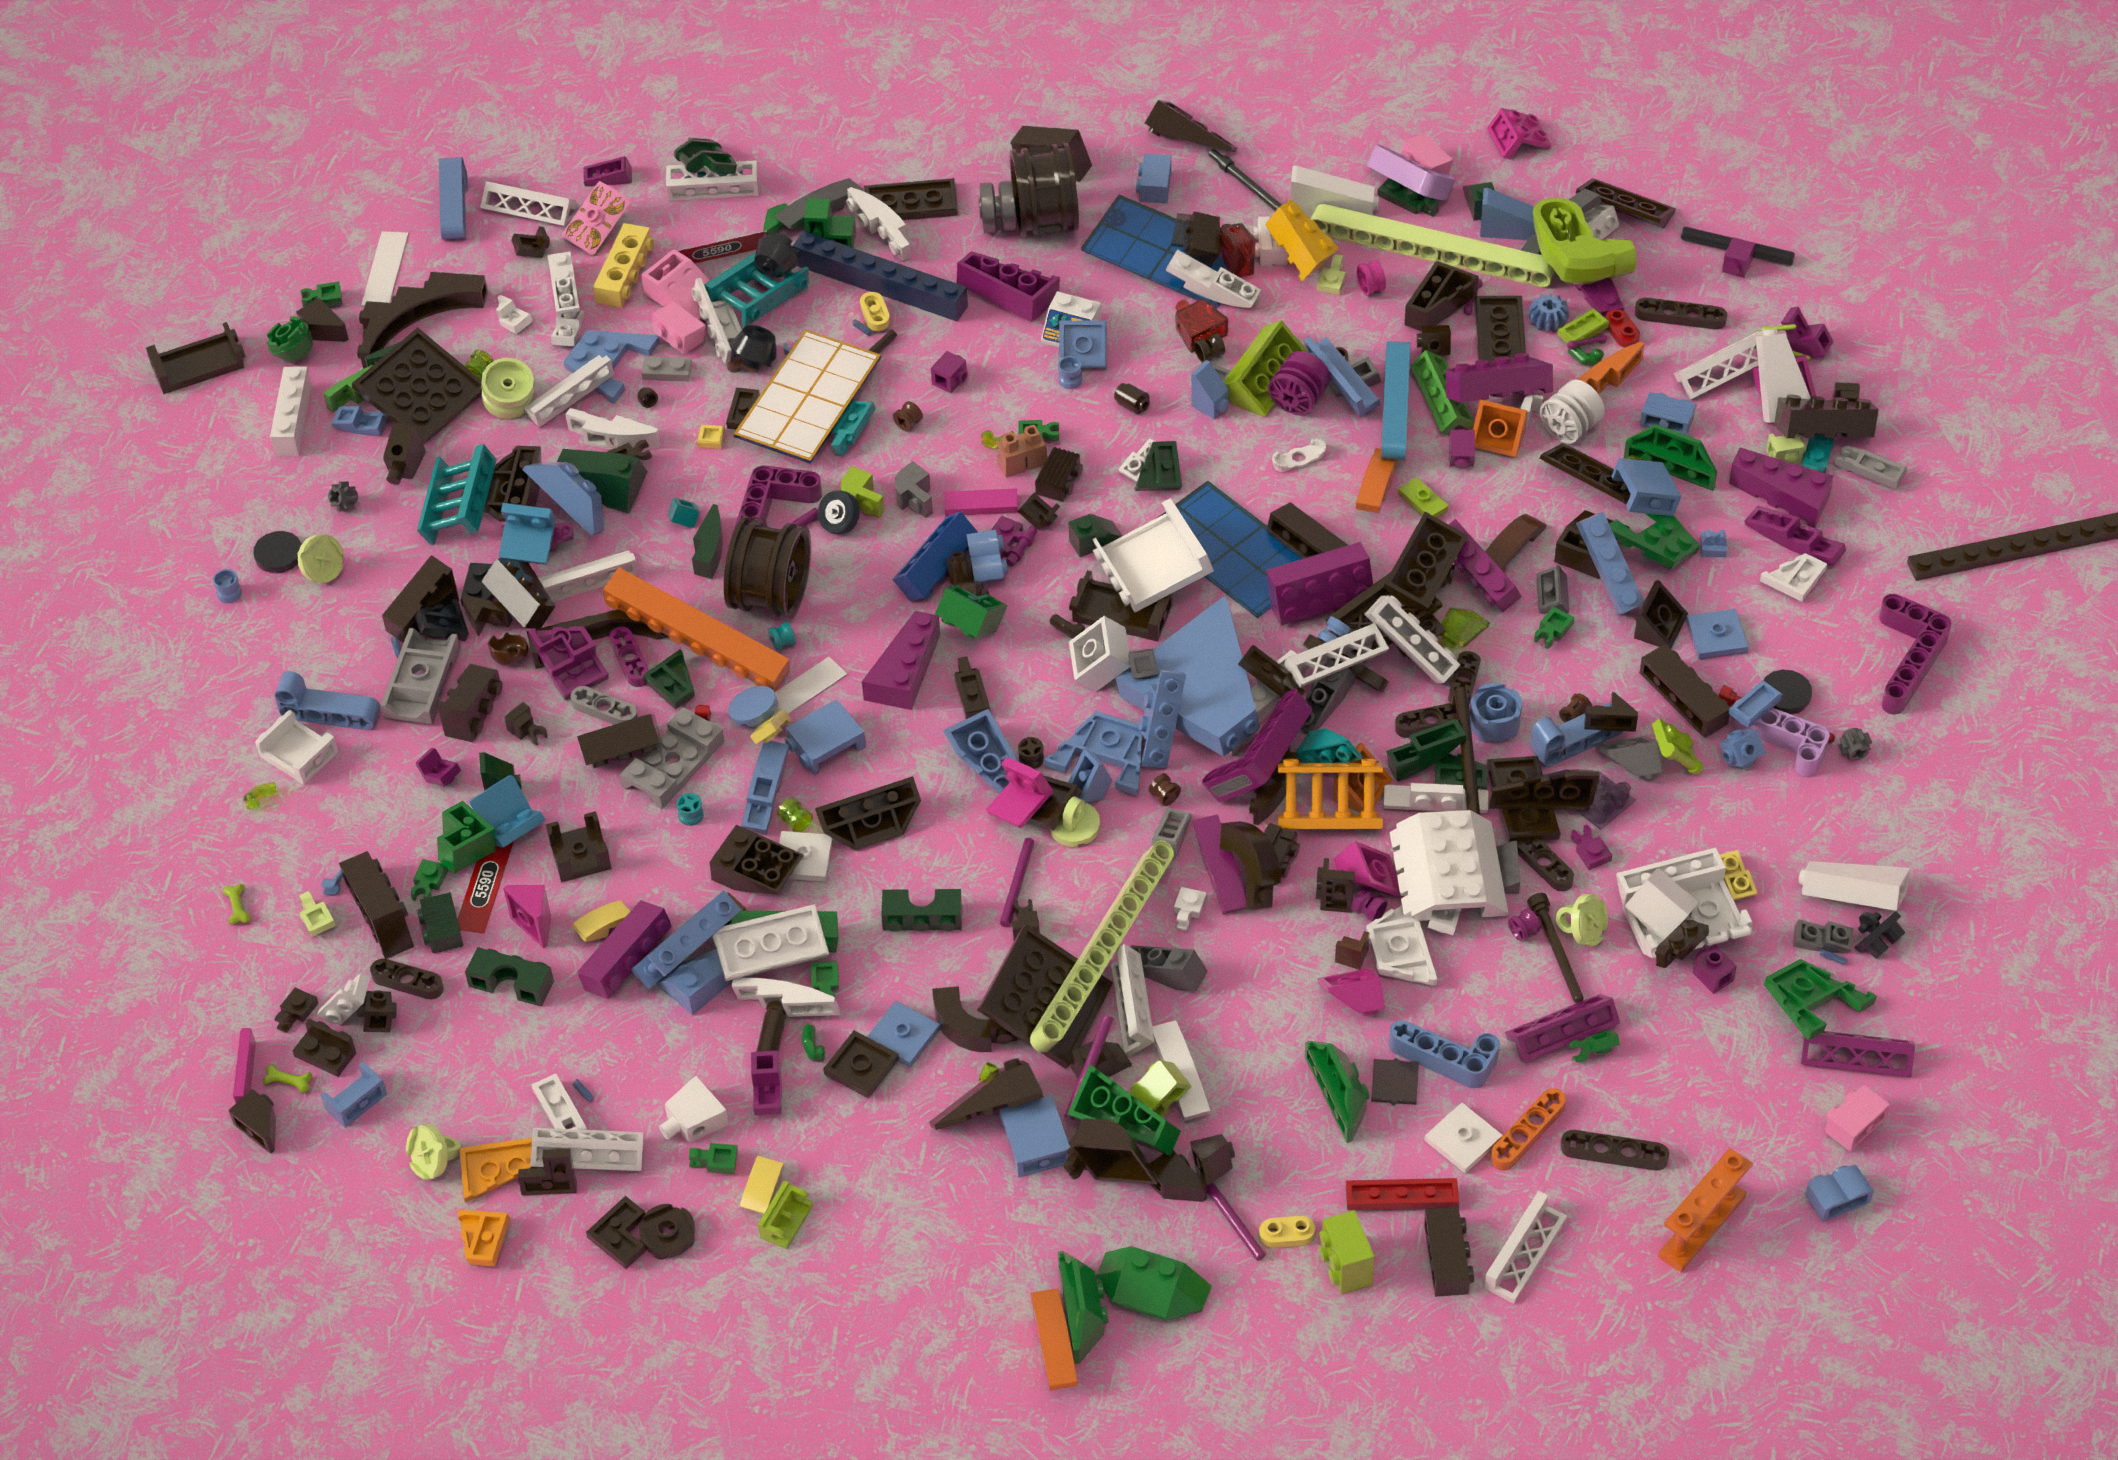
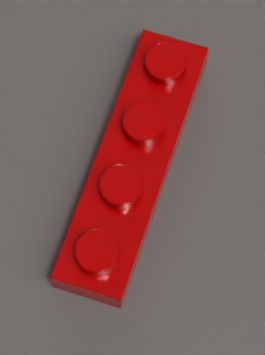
(1402, 1194)

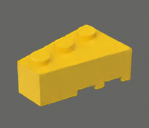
(1302, 239)

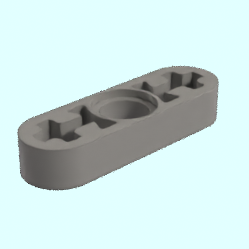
(597, 698)

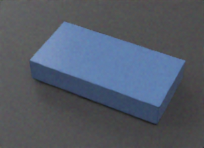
(1755, 704)

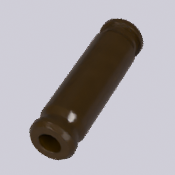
(772, 1027)

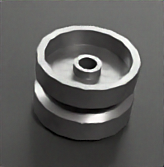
(996, 207)

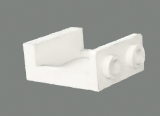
(295, 748)

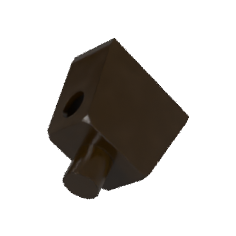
(403, 453)

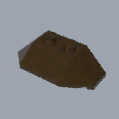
(511, 483)
(871, 814)

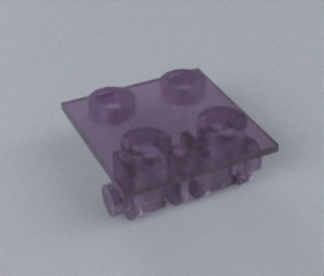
(1608, 802)

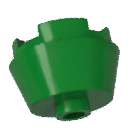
(290, 340)

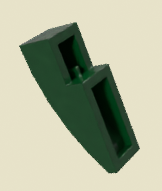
(708, 545)
(1425, 749)

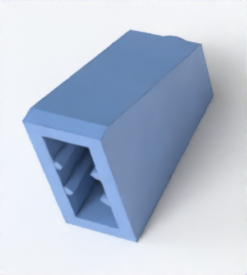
(1505, 217)

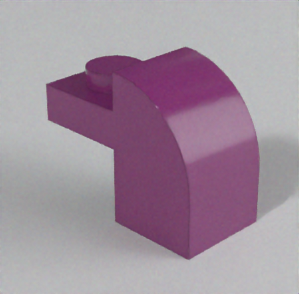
(1805, 338)
(766, 1082)

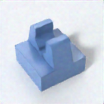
(1713, 544)

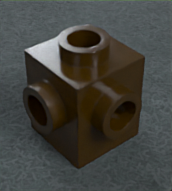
(377, 1011)

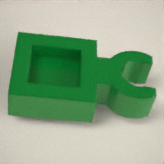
(329, 293)
(1045, 431)
(1555, 624)
(428, 877)
(825, 976)

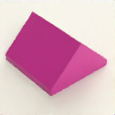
(530, 910)

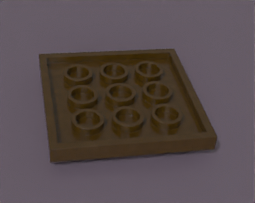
(419, 385)
(1027, 986)

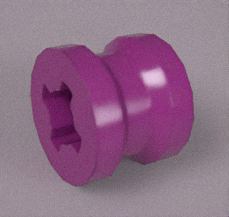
(1524, 924)

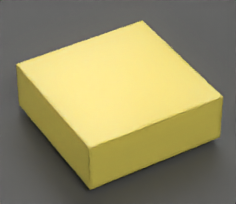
(711, 436)

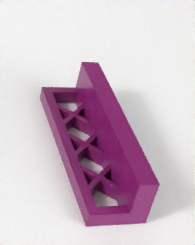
(1564, 1026)
(1863, 1042)

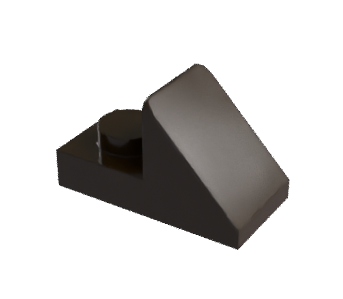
(484, 611)
(1617, 717)

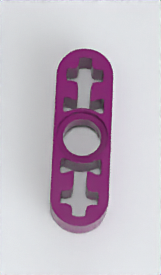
(630, 647)

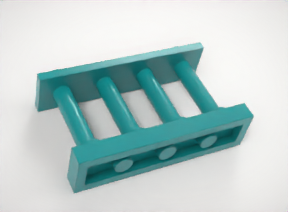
(746, 271)
(471, 503)

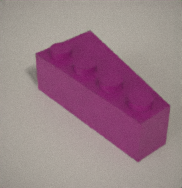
(1007, 285)
(1499, 378)
(1782, 484)
(902, 666)

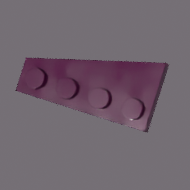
(1602, 296)

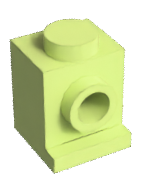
(1786, 449)

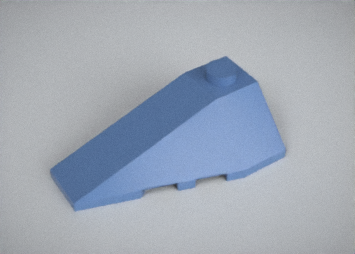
(982, 747)
(695, 981)

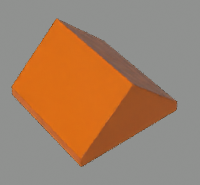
(1499, 428)
(1356, 783)

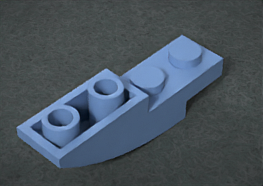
(764, 786)

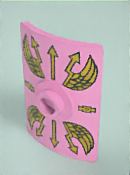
(596, 218)

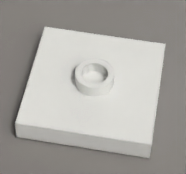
(816, 854)
(1463, 1137)

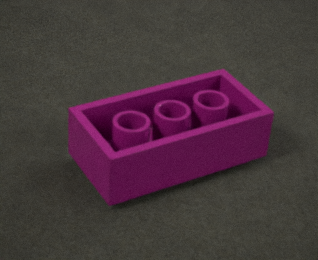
(1318, 583)

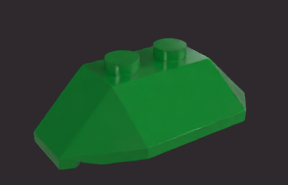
(1680, 454)
(1339, 1085)
(1152, 1283)
(1082, 1304)

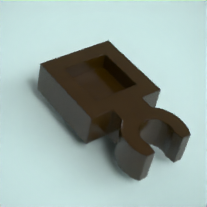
(636, 451)

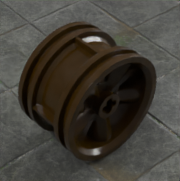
(1044, 190)
(767, 567)

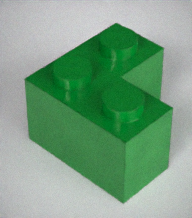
(820, 222)
(969, 612)
(464, 837)

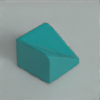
(683, 512)

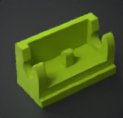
(785, 1215)

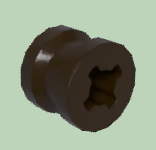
(1033, 747)

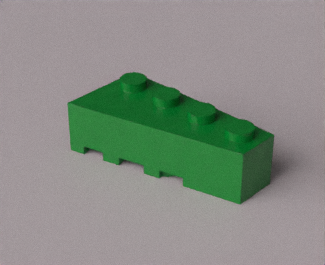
(1106, 1100)

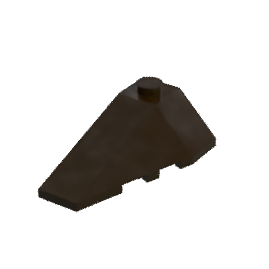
(1555, 791)
(1006, 1086)

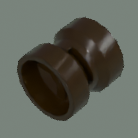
(1209, 347)

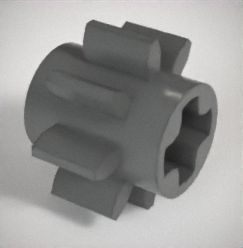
(343, 496)
(1855, 744)

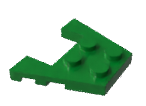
(1662, 542)
(1805, 987)

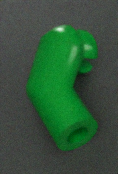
(1586, 358)
(808, 1041)

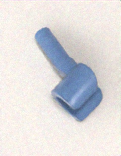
(332, 885)

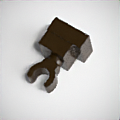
(1847, 390)
(520, 723)
(1025, 916)

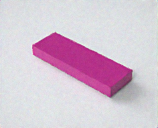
(981, 501)
(245, 1064)

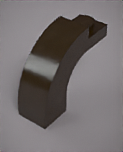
(1258, 858)
(963, 1028)

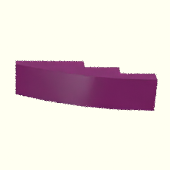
(1789, 533)
(1220, 865)

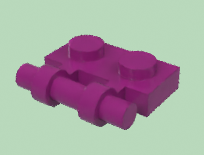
(1012, 532)

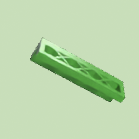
(1431, 377)

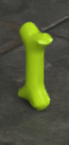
(239, 914)
(275, 1075)

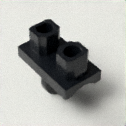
(1889, 928)

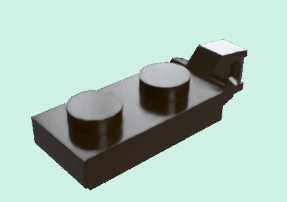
(1268, 672)
(970, 689)
(1681, 942)

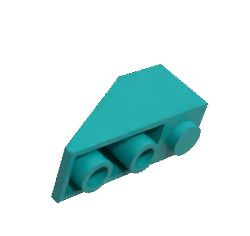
(1326, 747)

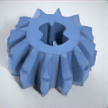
(1548, 312)

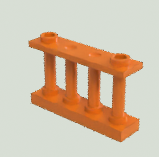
(1705, 1210)

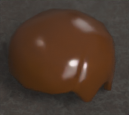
(508, 649)

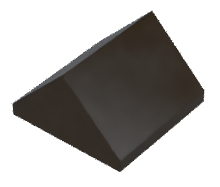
(1659, 617)

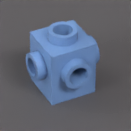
(1742, 748)

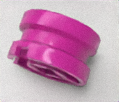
(1371, 277)

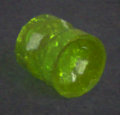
(478, 362)
(793, 813)

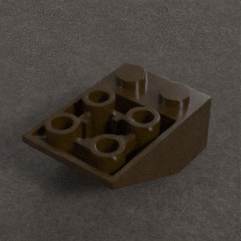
(1572, 550)
(753, 862)

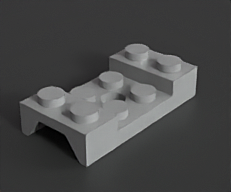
(415, 696)
(687, 739)

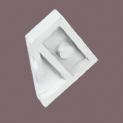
(1796, 576)

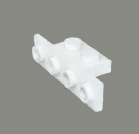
(720, 320)
(1430, 797)

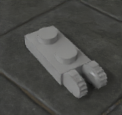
(1871, 466)

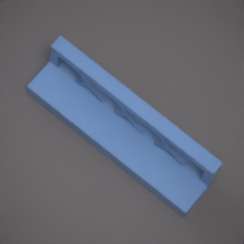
(1343, 376)

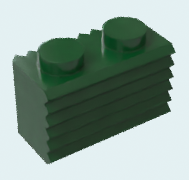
(441, 923)

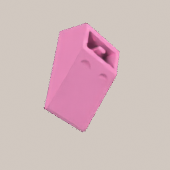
(673, 281)

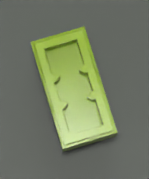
(1583, 327)
(1423, 498)

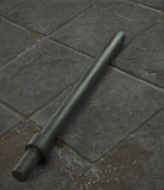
(1228, 165)

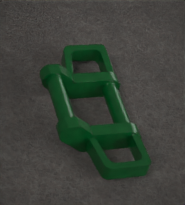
(706, 153)

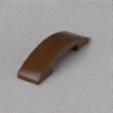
(1513, 539)

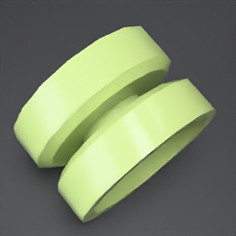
(507, 388)

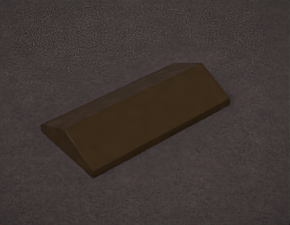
(1630, 203)
(1586, 470)
(1425, 562)

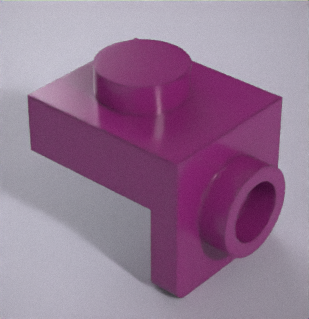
(437, 770)

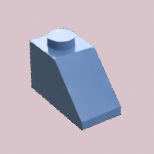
(1208, 391)
(1090, 777)

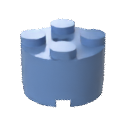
(1495, 712)

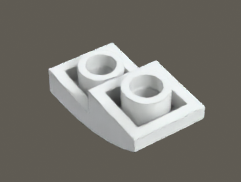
(567, 328)
(1134, 463)

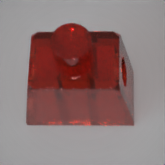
(1235, 243)
(1198, 321)

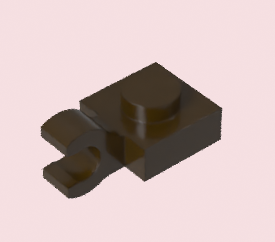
(295, 1007)

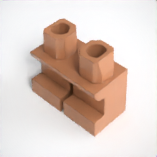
(1021, 451)

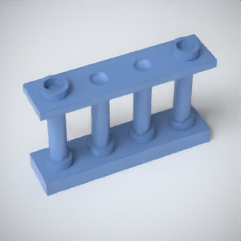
(686, 940)

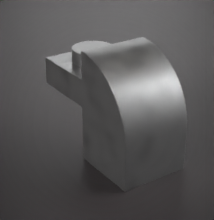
(912, 488)

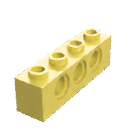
(623, 265)

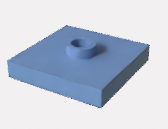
(1085, 341)
(1717, 633)
(904, 1032)

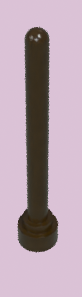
(1540, 906)

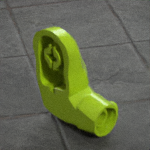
(1573, 250)

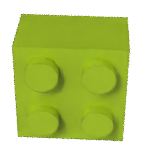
(1346, 1252)

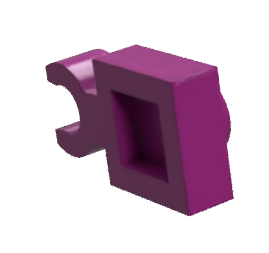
(1591, 850)

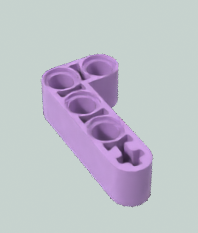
(1410, 173)
(1795, 734)

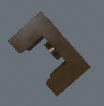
(579, 850)

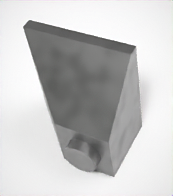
(1636, 755)

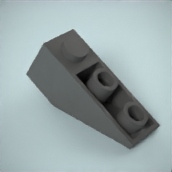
(1326, 696)
(1172, 967)

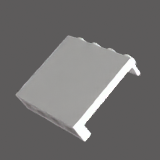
(1154, 559)

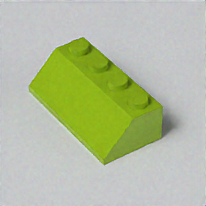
(1258, 365)

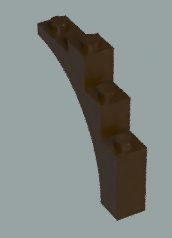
(440, 294)

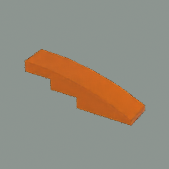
(1614, 368)
(1375, 483)
(1054, 1339)

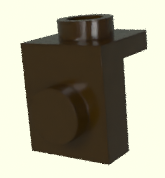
(531, 245)
(1038, 512)

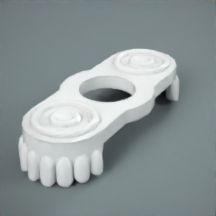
(1312, 452)

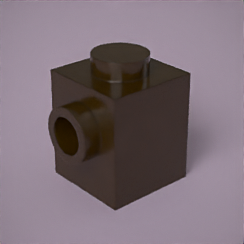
(1435, 339)

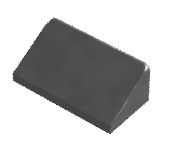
(1552, 590)
(1509, 867)

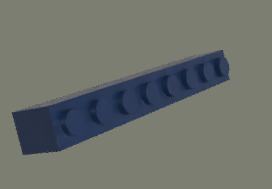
(882, 276)

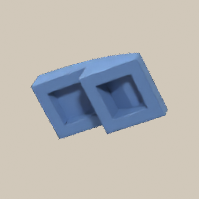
(356, 421)

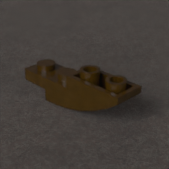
(1270, 793)

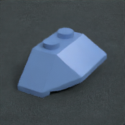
(571, 492)

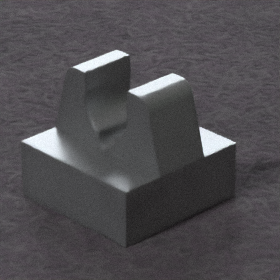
(1143, 663)

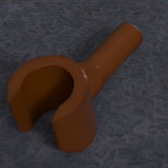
(738, 365)

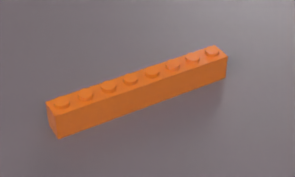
(695, 629)

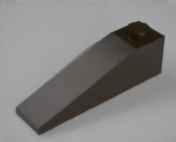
(1176, 123)

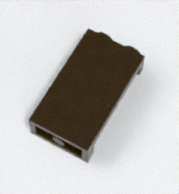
(197, 360)
(1101, 599)

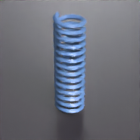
(862, 327)
(396, 646)
(1833, 955)
(583, 1090)

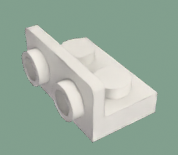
(1602, 220)
(345, 1001)

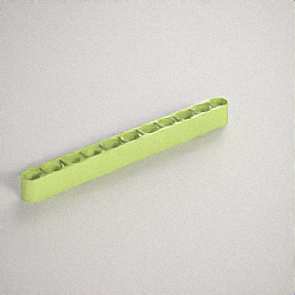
(1433, 245)
(1101, 947)

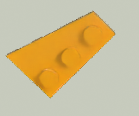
(493, 1165)

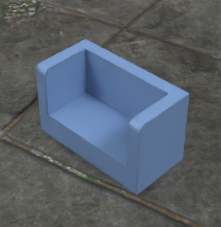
(355, 1098)

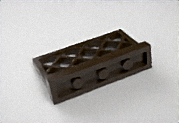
(1353, 612)

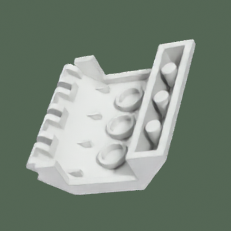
(1447, 864)
(1701, 877)

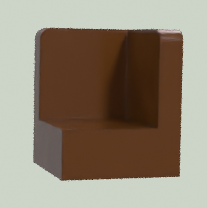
(1352, 951)

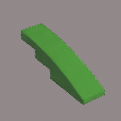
(343, 392)

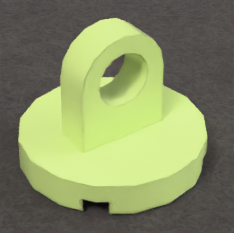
(320, 558)
(1078, 825)
(1588, 919)
(430, 1151)

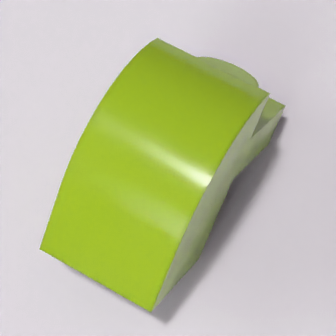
(861, 486)

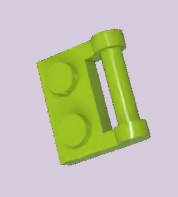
(1676, 746)

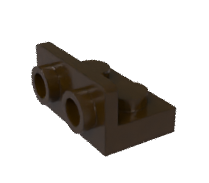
(1335, 889)
(325, 1048)

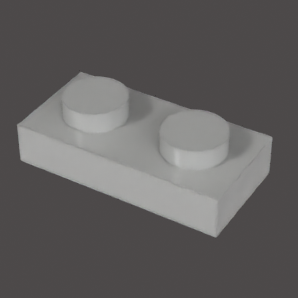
(666, 368)

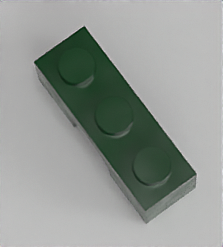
(941, 914)
(491, 967)

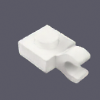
(1188, 905)

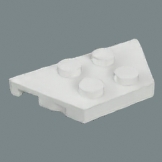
(1401, 948)

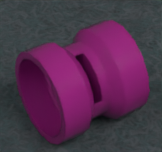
(1369, 904)

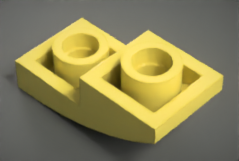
(1736, 877)
(599, 921)
(761, 1184)

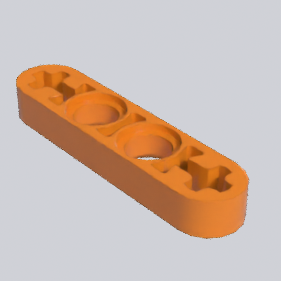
(1527, 1128)

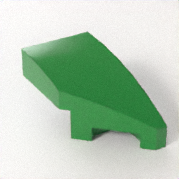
(771, 223)

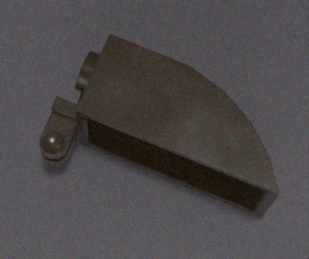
(1107, 1154)

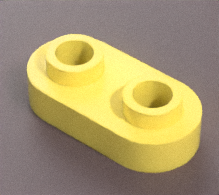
(875, 311)
(1287, 1232)

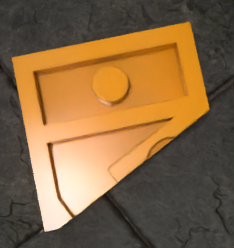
(483, 1235)

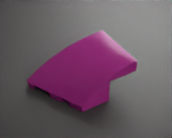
(569, 658)

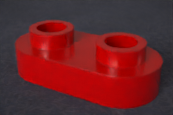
(1620, 326)

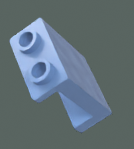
(1649, 486)
(824, 735)
(1035, 1136)

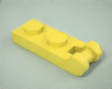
(771, 727)

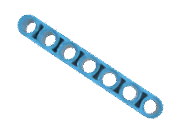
(1395, 400)

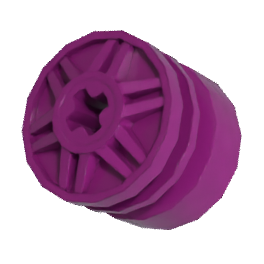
(1299, 383)

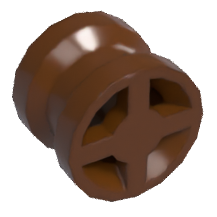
(907, 416)
(1164, 789)

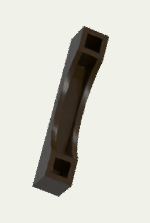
(599, 627)

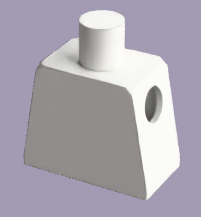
(693, 1112)

